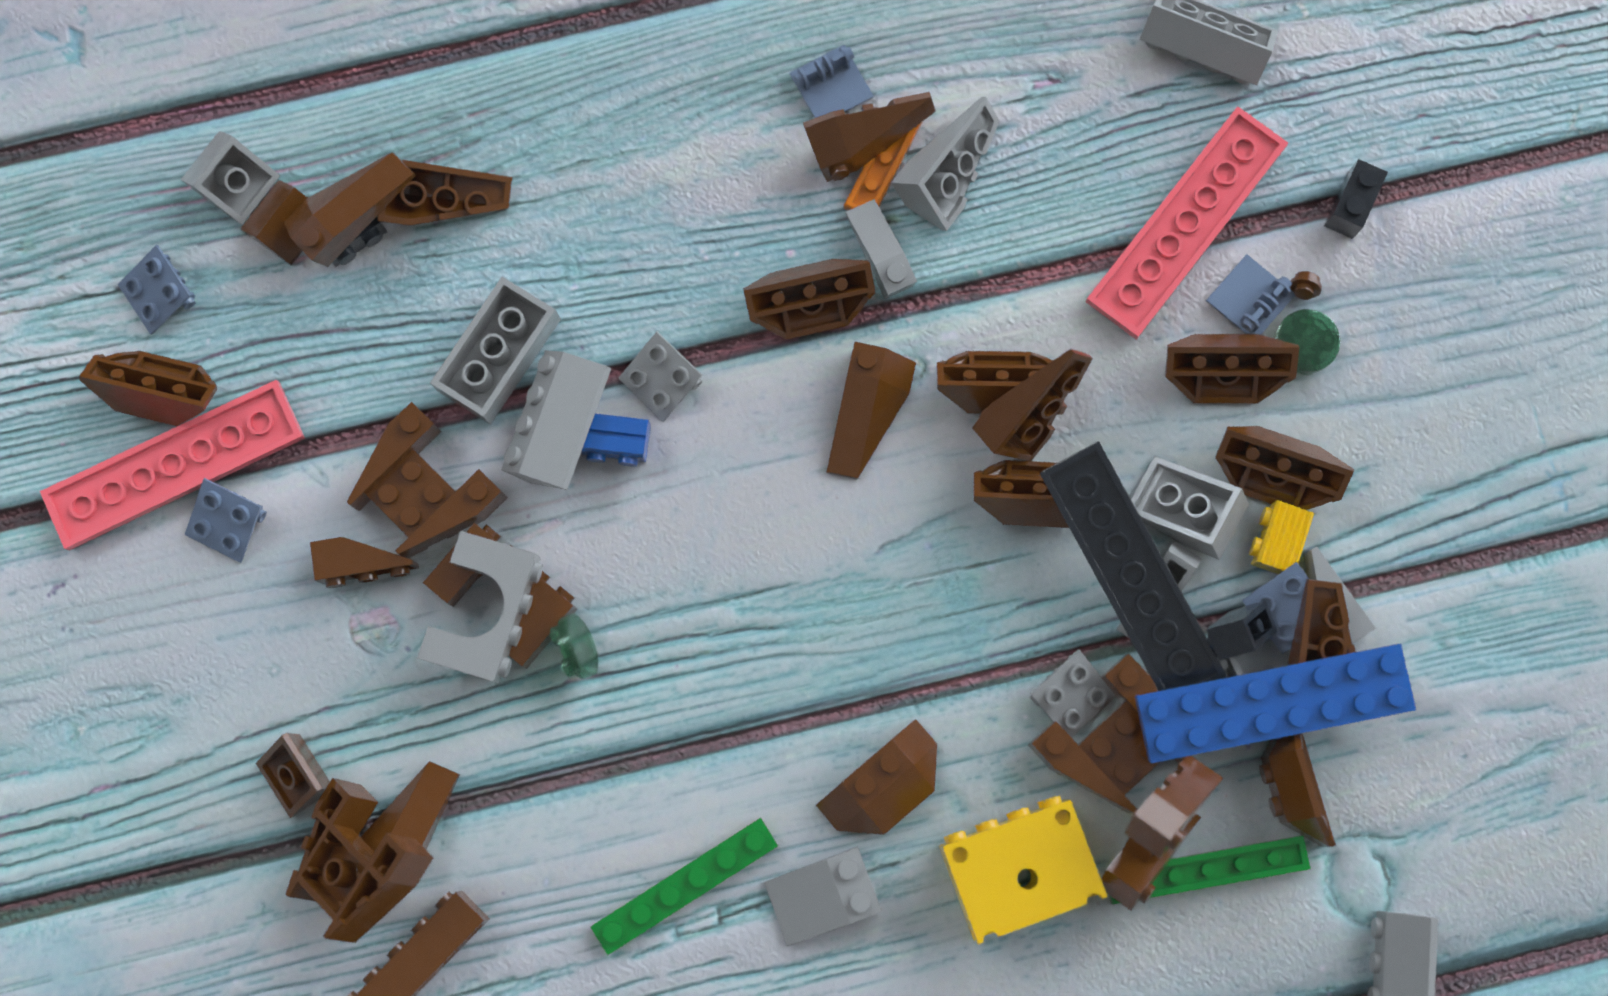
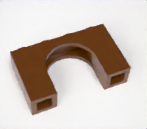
(546, 608)

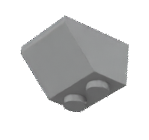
(230, 177)

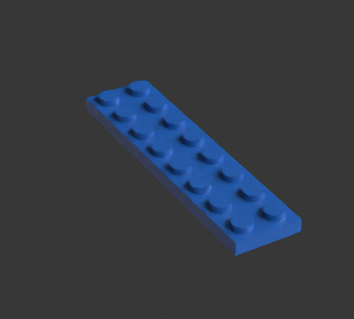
(1275, 703)

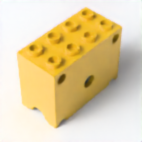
(989, 860)

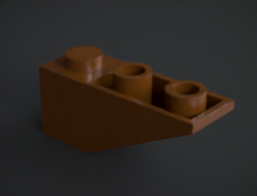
(345, 559)

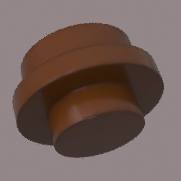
(1306, 285)

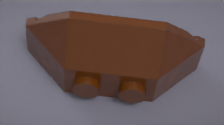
(810, 297)
(1230, 367)
(982, 377)
(149, 385)
(1281, 467)
(1017, 494)
(885, 785)
(1295, 789)

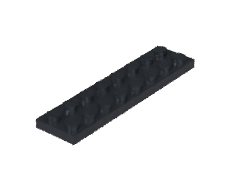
(1131, 570)

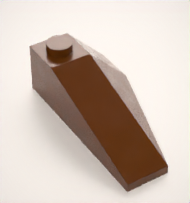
(852, 140)
(446, 194)
(339, 213)
(872, 397)
(1023, 417)
(1321, 623)
(416, 808)

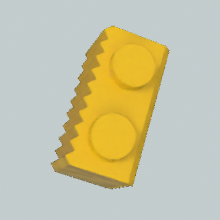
(1281, 537)

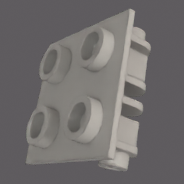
(660, 376)
(1073, 694)

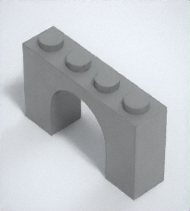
(487, 654)

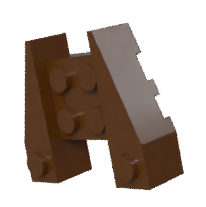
(414, 492)
(1114, 752)
(1159, 831)
(345, 873)

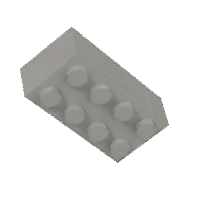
(496, 350)

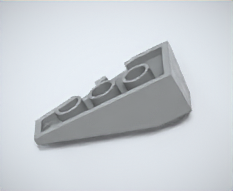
(940, 173)

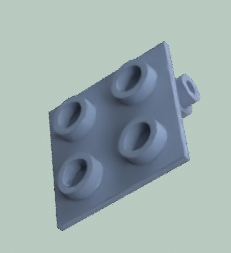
(831, 82)
(156, 289)
(1251, 296)
(223, 520)
(1284, 600)

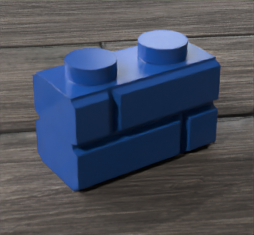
(617, 439)

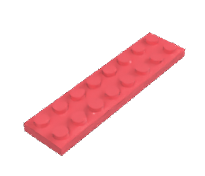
(1186, 222)
(171, 465)

